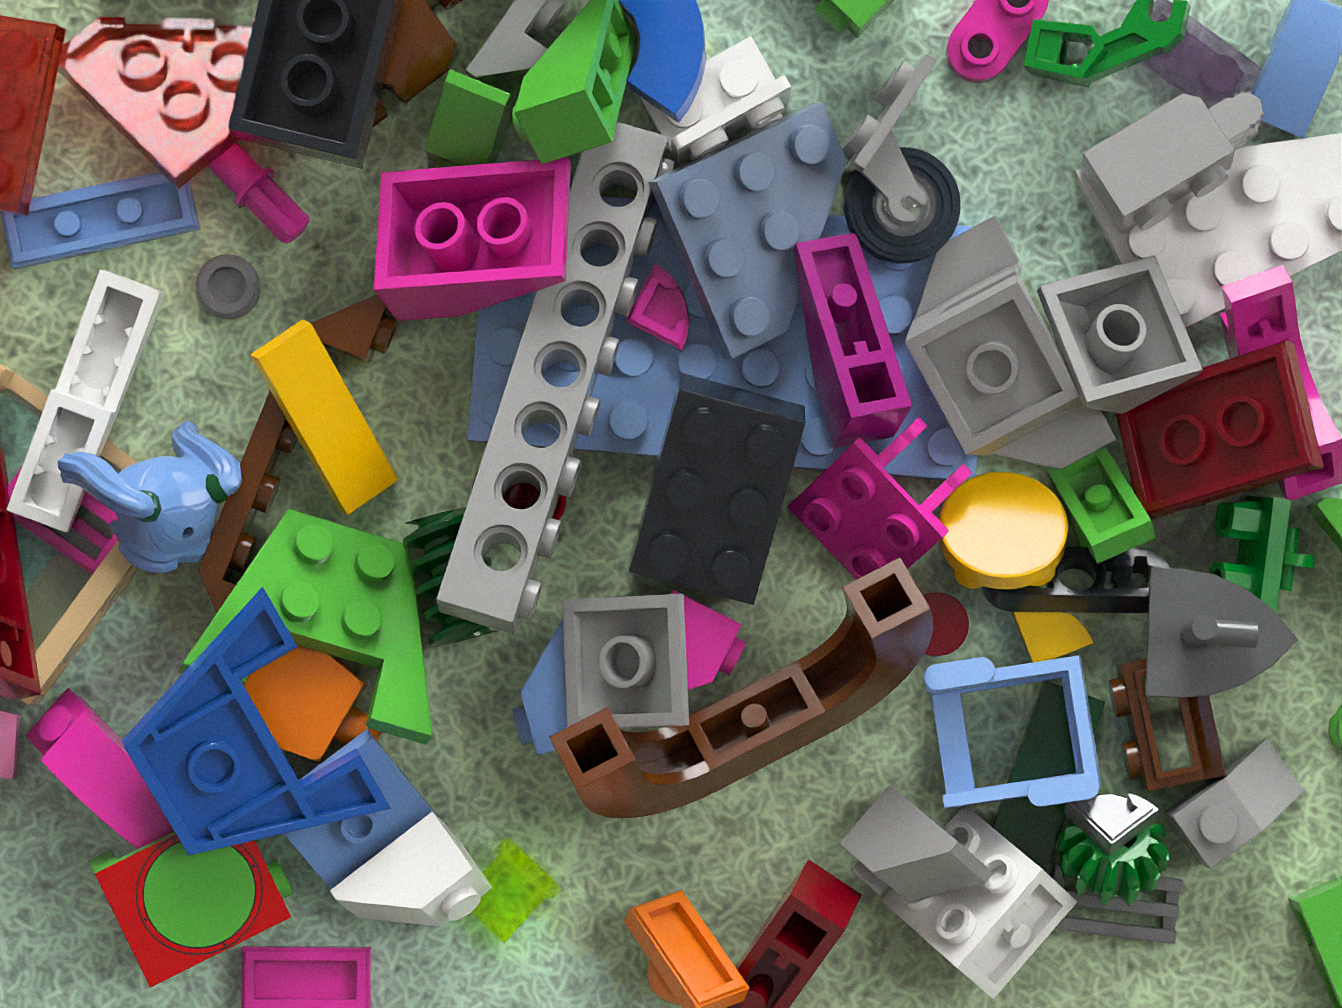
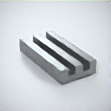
(1168, 910)

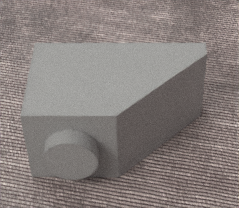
(1234, 807)
(910, 852)

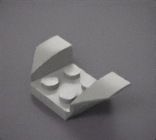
(996, 359)

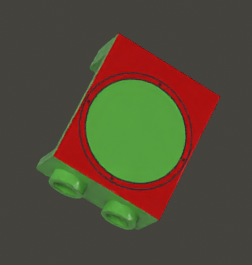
(190, 906)

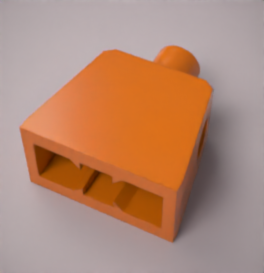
(309, 702)

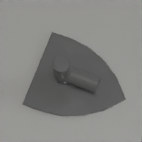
(1207, 634)

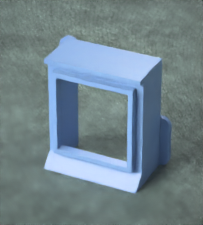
(954, 678)

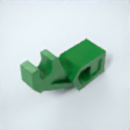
(1114, 51)

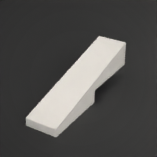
(86, 395)

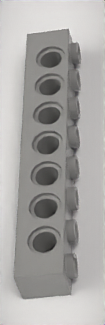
(469, 586)

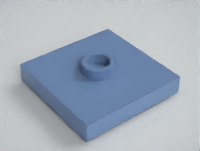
(347, 844)

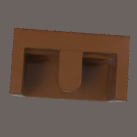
(1141, 753)

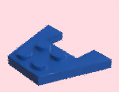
(217, 760)

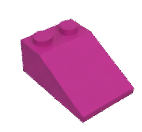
(470, 236)

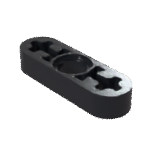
(1122, 598)

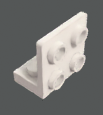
(733, 96)
(991, 925)

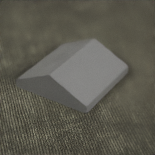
(626, 659)

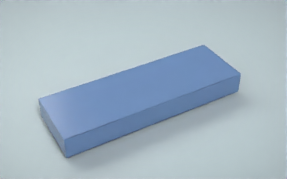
(99, 219)

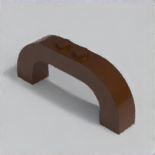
(844, 677)

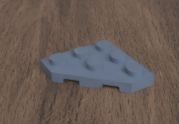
(744, 213)

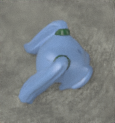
(161, 498)

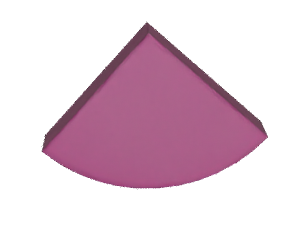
(661, 309)

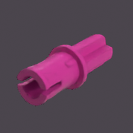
(260, 193)

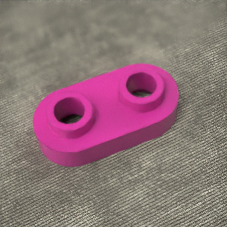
(998, 24)

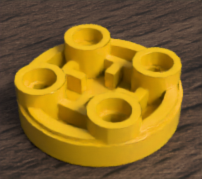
(1003, 531)

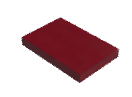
(1221, 432)

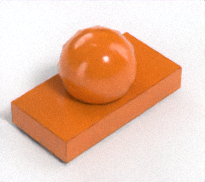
(683, 955)

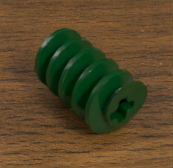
(437, 538)

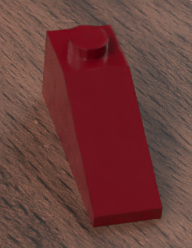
(796, 938)

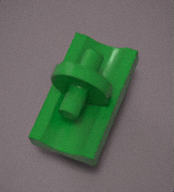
(1265, 548)

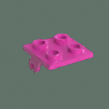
(866, 514)

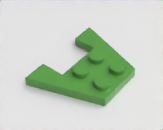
(345, 599)

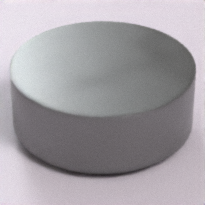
(228, 286)

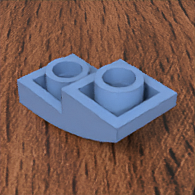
(1299, 64)

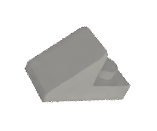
(510, 49)

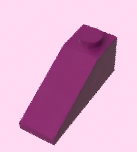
(849, 342)

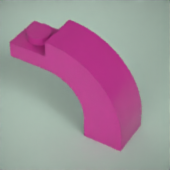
(1263, 314)
(98, 769)

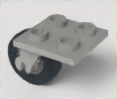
(897, 196)

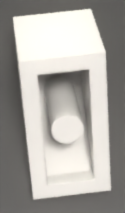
(416, 879)

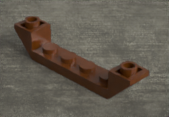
(352, 331)

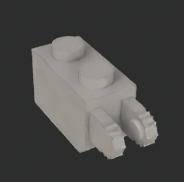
(1168, 156)

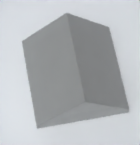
(1120, 334)

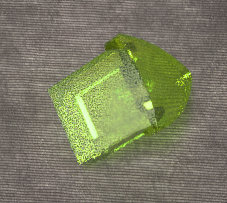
(518, 889)

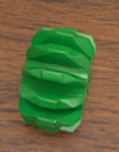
(1124, 873)

